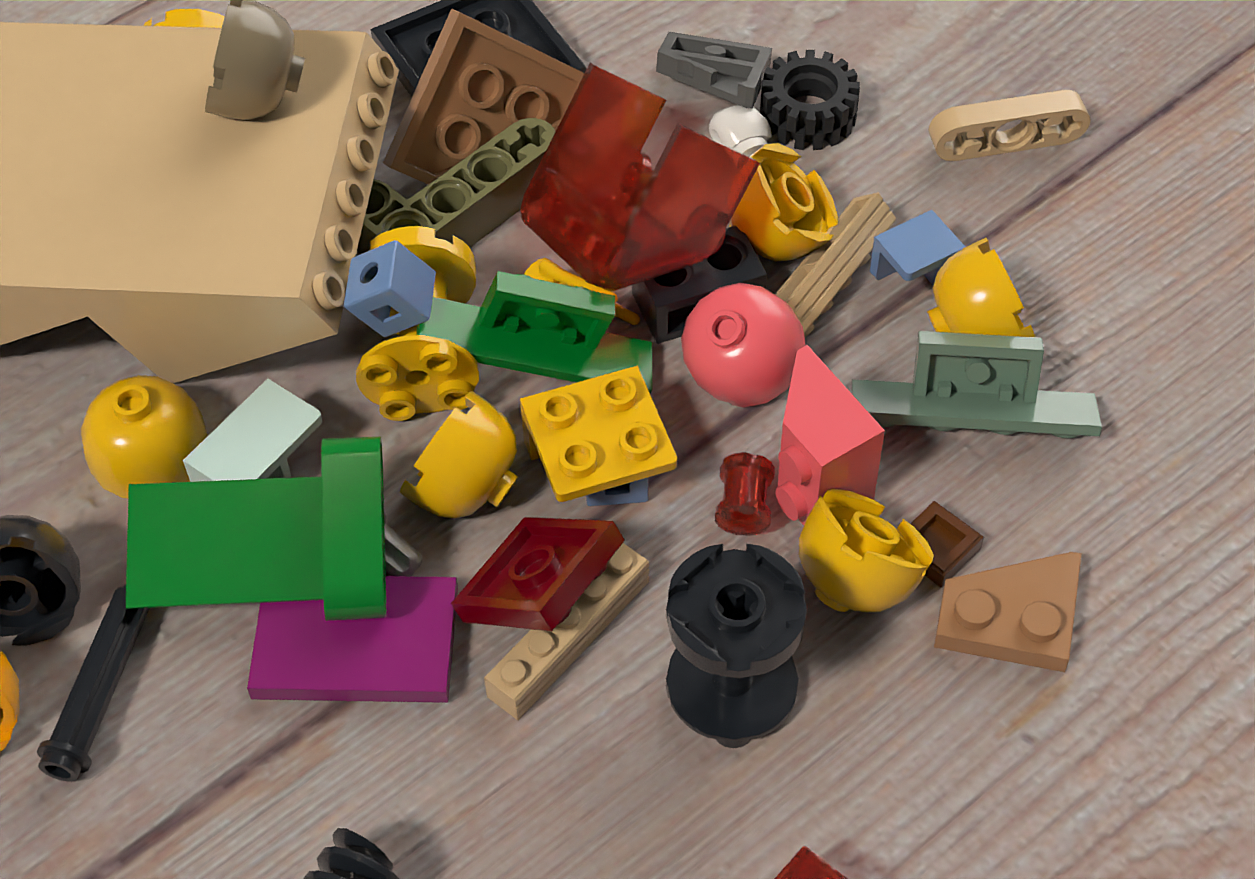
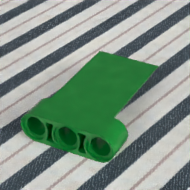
(265, 538)

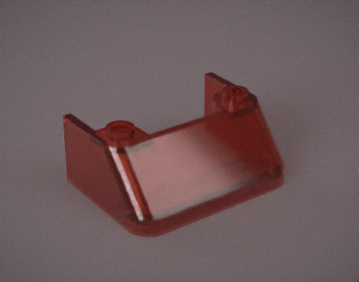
(608, 207)

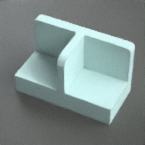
(255, 438)

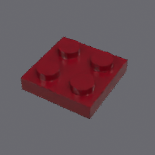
(538, 573)

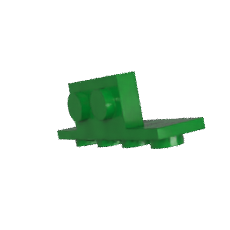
(540, 330)

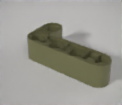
(471, 195)

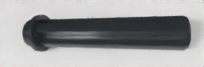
(68, 747)

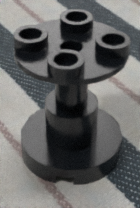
(734, 638)

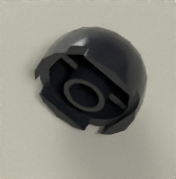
(36, 580)

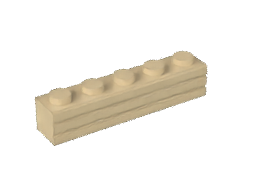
(830, 267)
(545, 655)

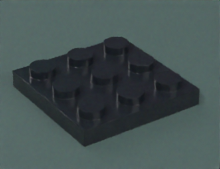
(414, 35)

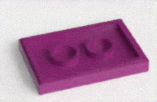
(359, 659)

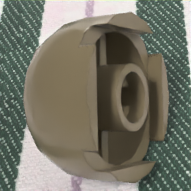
(253, 62)

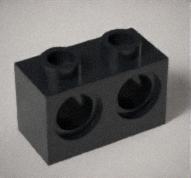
(672, 296)

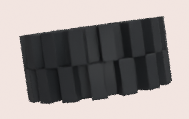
(810, 78)

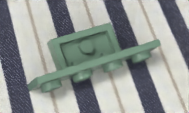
(979, 385)

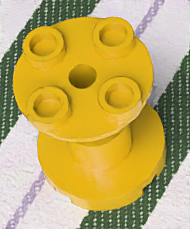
(423, 371)

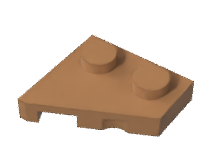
(1013, 612)

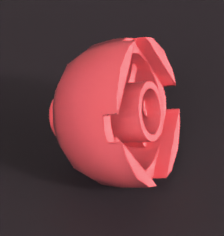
(742, 344)

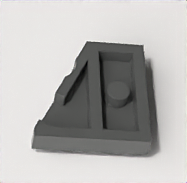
(715, 66)

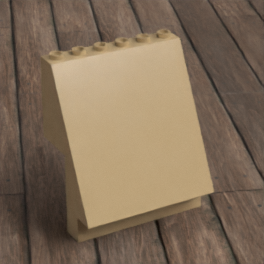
(172, 222)

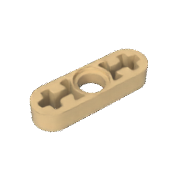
(1045, 122)

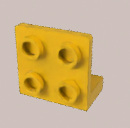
(596, 434)

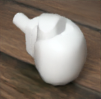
(740, 129)

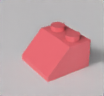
(824, 439)

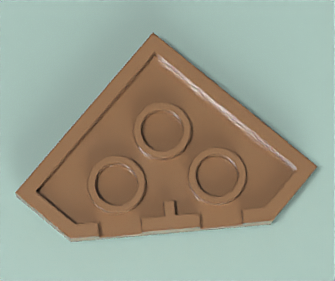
(473, 92)

